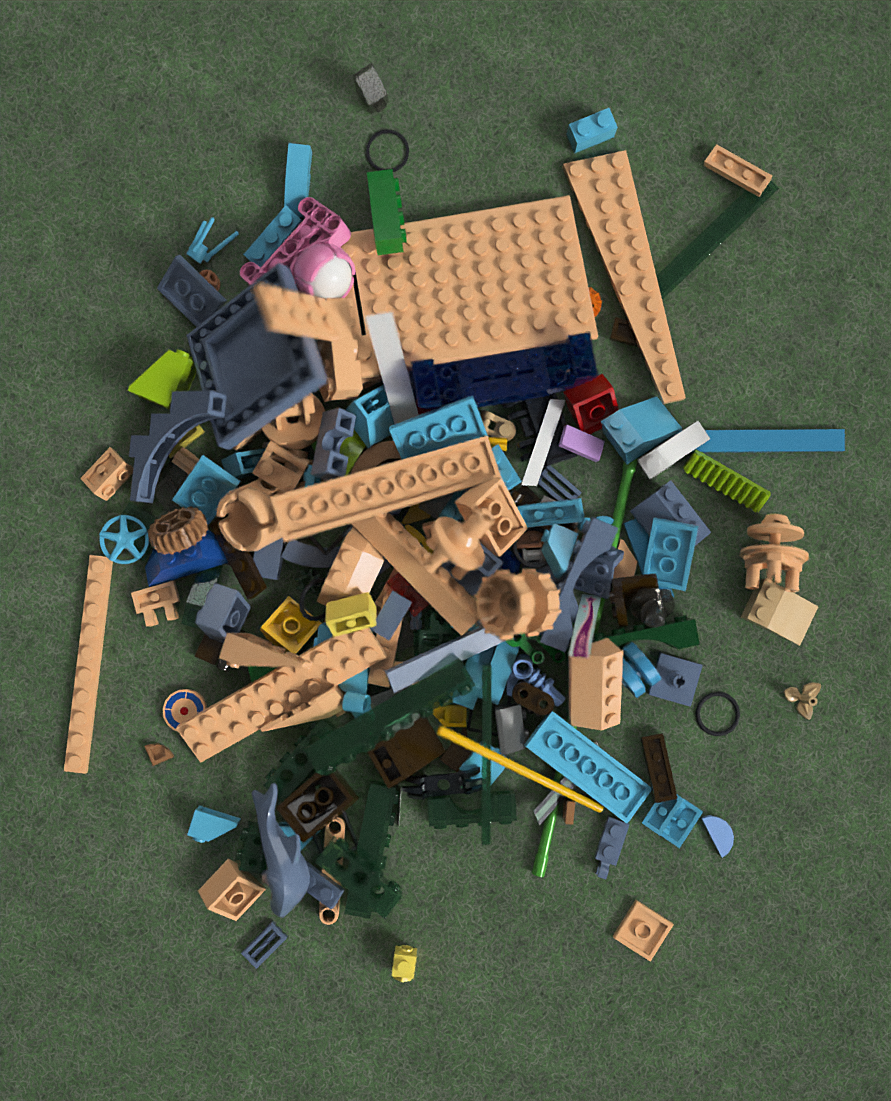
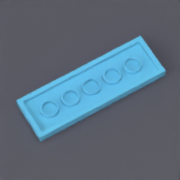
(588, 766)

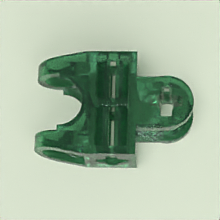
(433, 630)

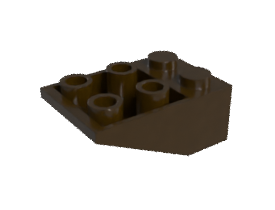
(406, 752)

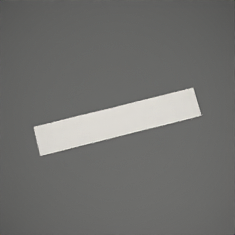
(392, 366)

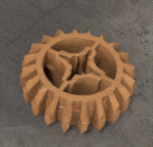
(177, 530)

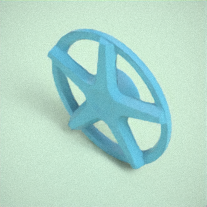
(123, 539)

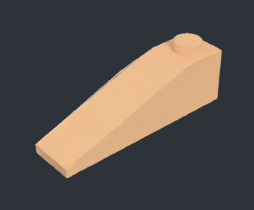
(251, 650)
(318, 708)

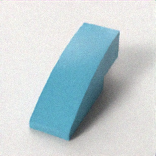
(297, 175)
(502, 663)

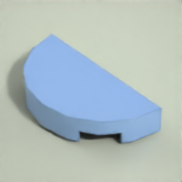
(720, 833)

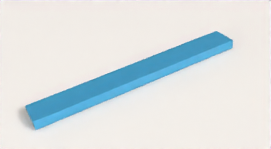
(774, 441)

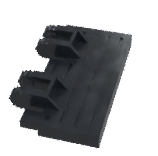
(535, 412)

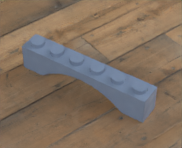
(596, 539)

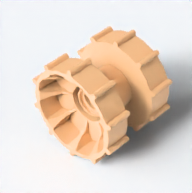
(517, 603)

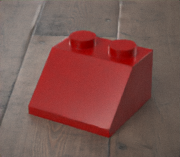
(591, 403)

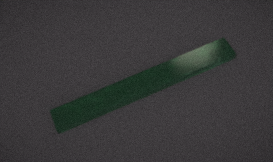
(711, 238)
(485, 762)

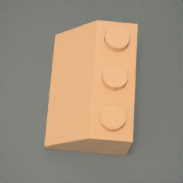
(507, 519)

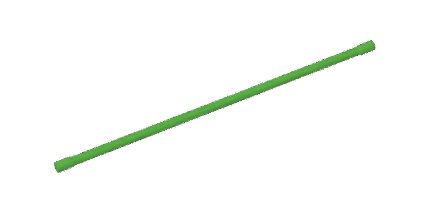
(541, 857)

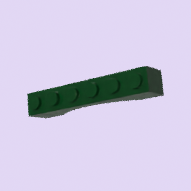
(676, 634)

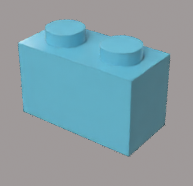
(591, 130)

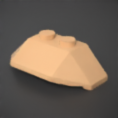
(352, 570)

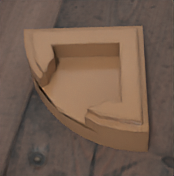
(158, 753)

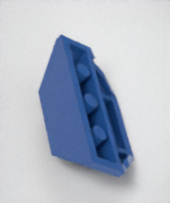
(168, 567)

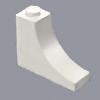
(673, 449)

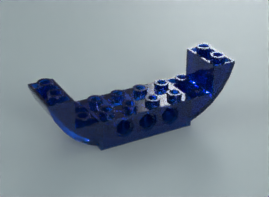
(507, 375)

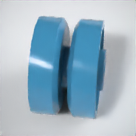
(635, 668)

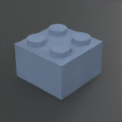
(222, 612)

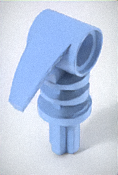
(533, 676)

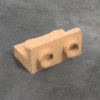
(107, 474)

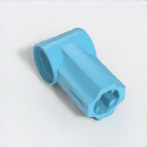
(356, 703)

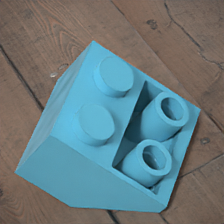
(372, 416)

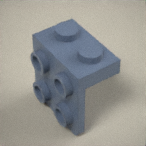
(599, 573)

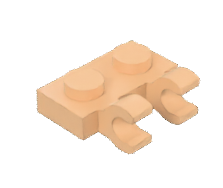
(155, 597)

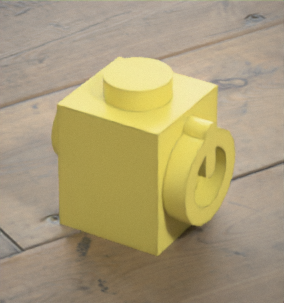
(404, 963)

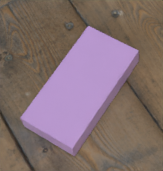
(581, 443)

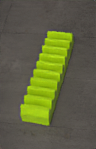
(727, 481)

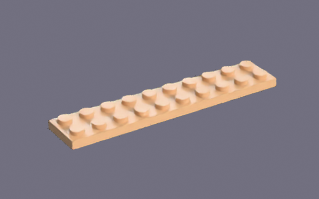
(384, 488)
(279, 692)

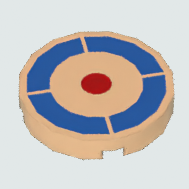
(182, 706)

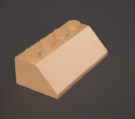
(596, 687)

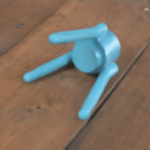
(198, 250)

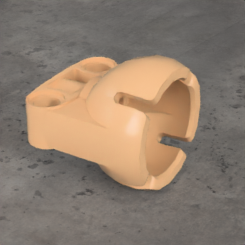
(250, 517)

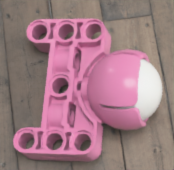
(312, 254)

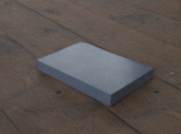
(190, 291)

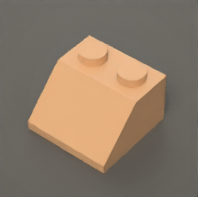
(230, 891)

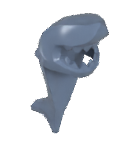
(287, 868)

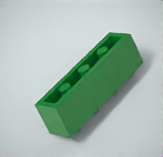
(385, 214)

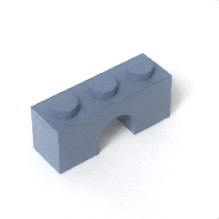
(334, 429)

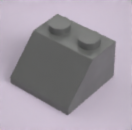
(510, 727)

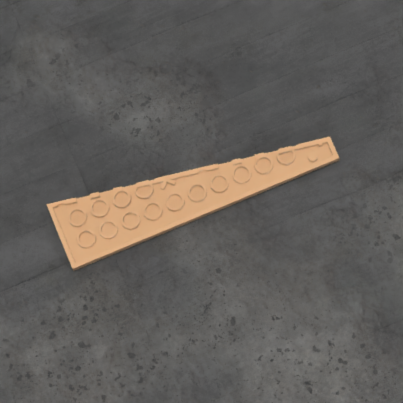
(616, 223)

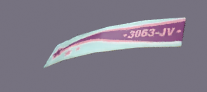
(584, 626)

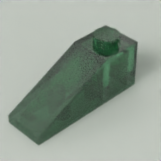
(202, 584)

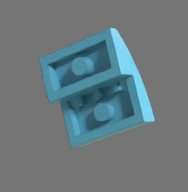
(673, 819)

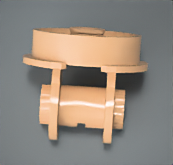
(302, 433)

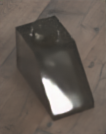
(370, 89)

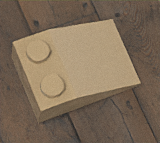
(779, 611)

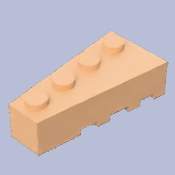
(339, 356)

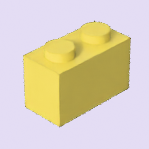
(351, 614)

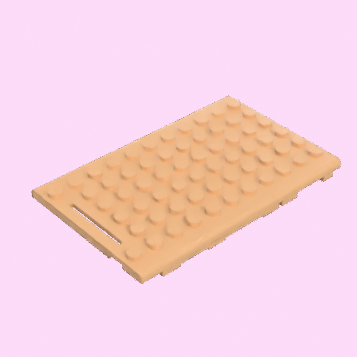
(475, 284)

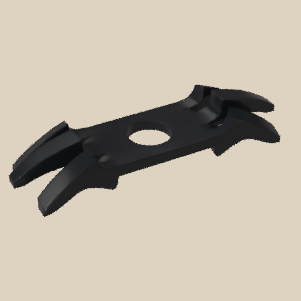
(458, 784)

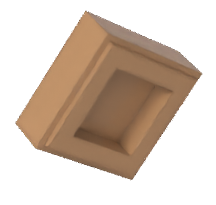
(568, 811)

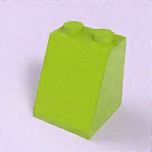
(169, 373)

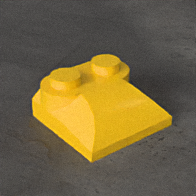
(288, 627)

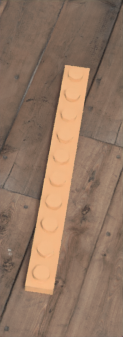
(88, 664)

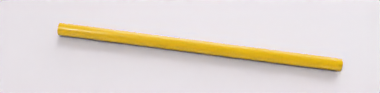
(518, 768)

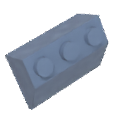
(669, 505)

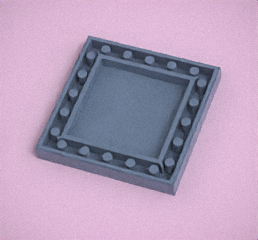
(252, 365)

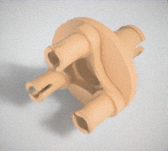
(458, 543)

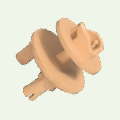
(774, 557)

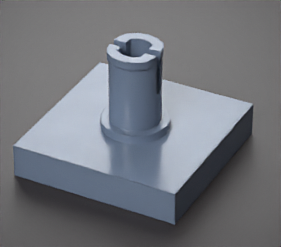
(677, 680)

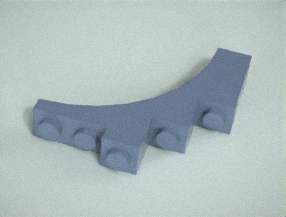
(166, 430)

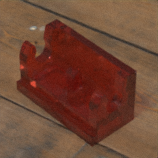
(404, 588)

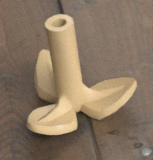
(806, 698)

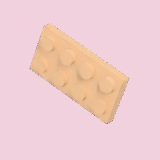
(296, 313)

